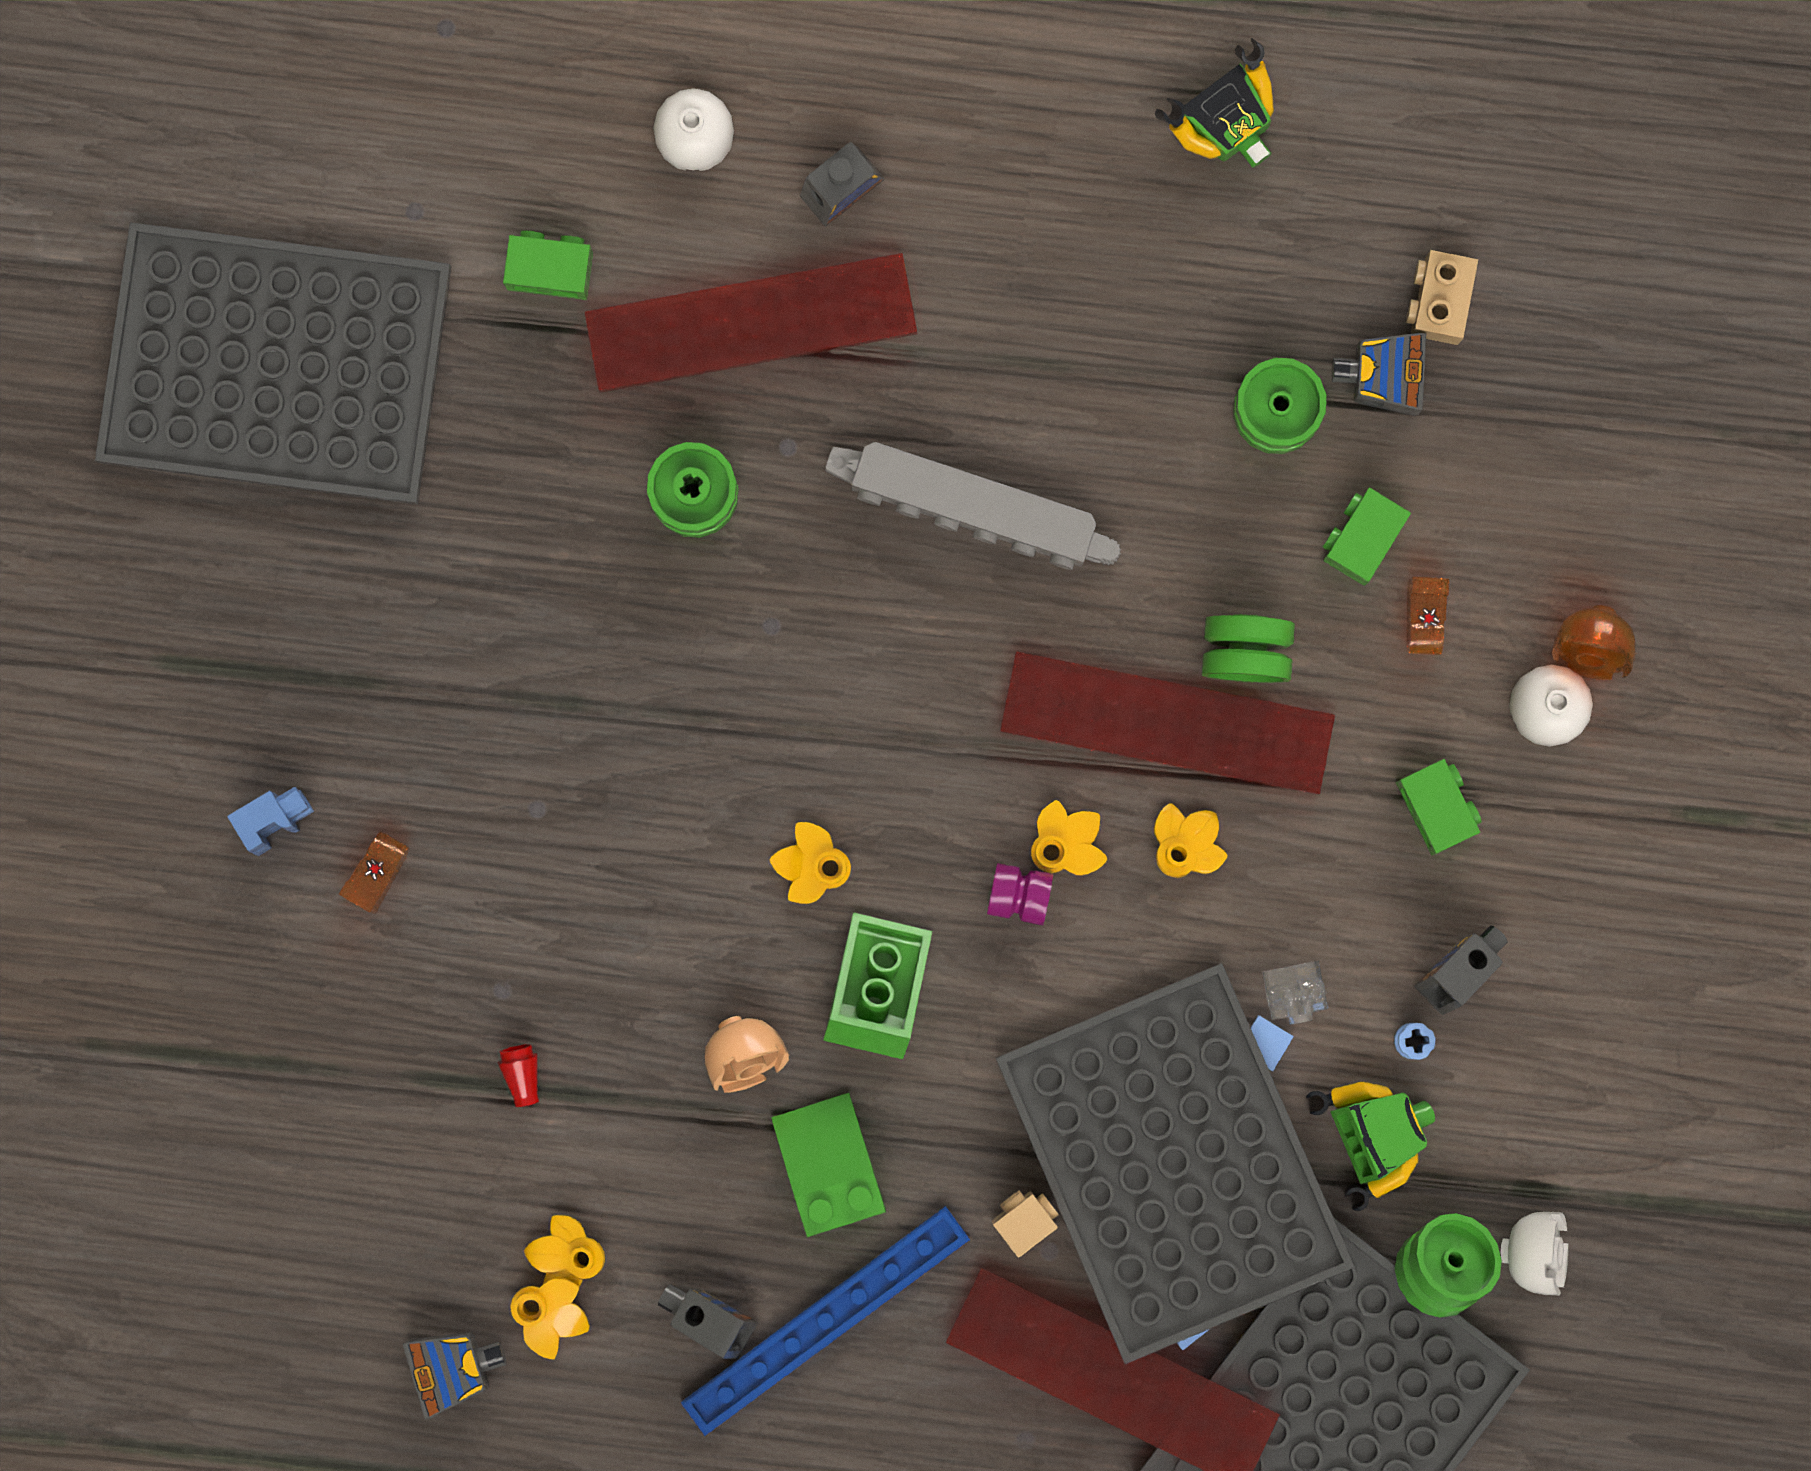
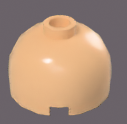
(742, 1052)

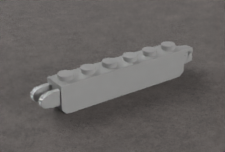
(973, 503)

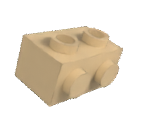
(1443, 296)
(1025, 1221)

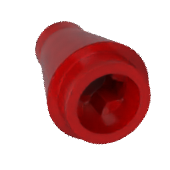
(520, 1072)

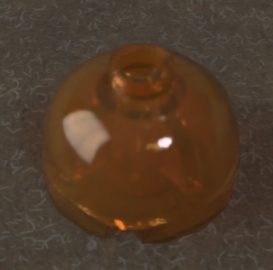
(1596, 643)

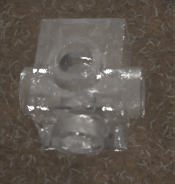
(1295, 992)

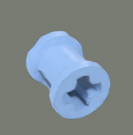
(1423, 1050)

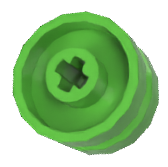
(1273, 429)
(687, 466)
(1248, 645)
(1448, 1265)

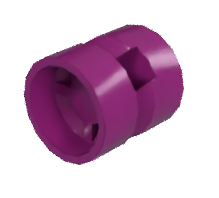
(1020, 894)

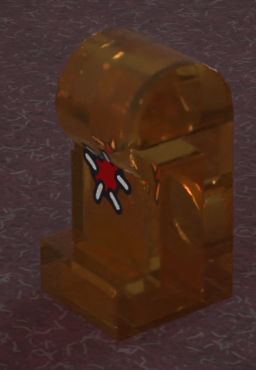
(1426, 614)
(375, 873)

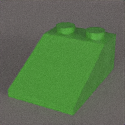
(878, 986)
(828, 1165)

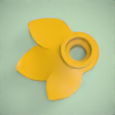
(1191, 837)
(1073, 839)
(805, 863)
(559, 1252)
(555, 1317)

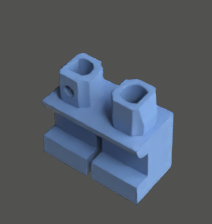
(268, 815)

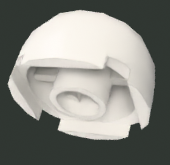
(693, 130)
(1551, 705)
(1537, 1252)

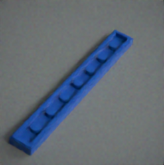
(825, 1320)

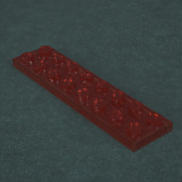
(750, 322)
(1167, 723)
(1084, 1368)

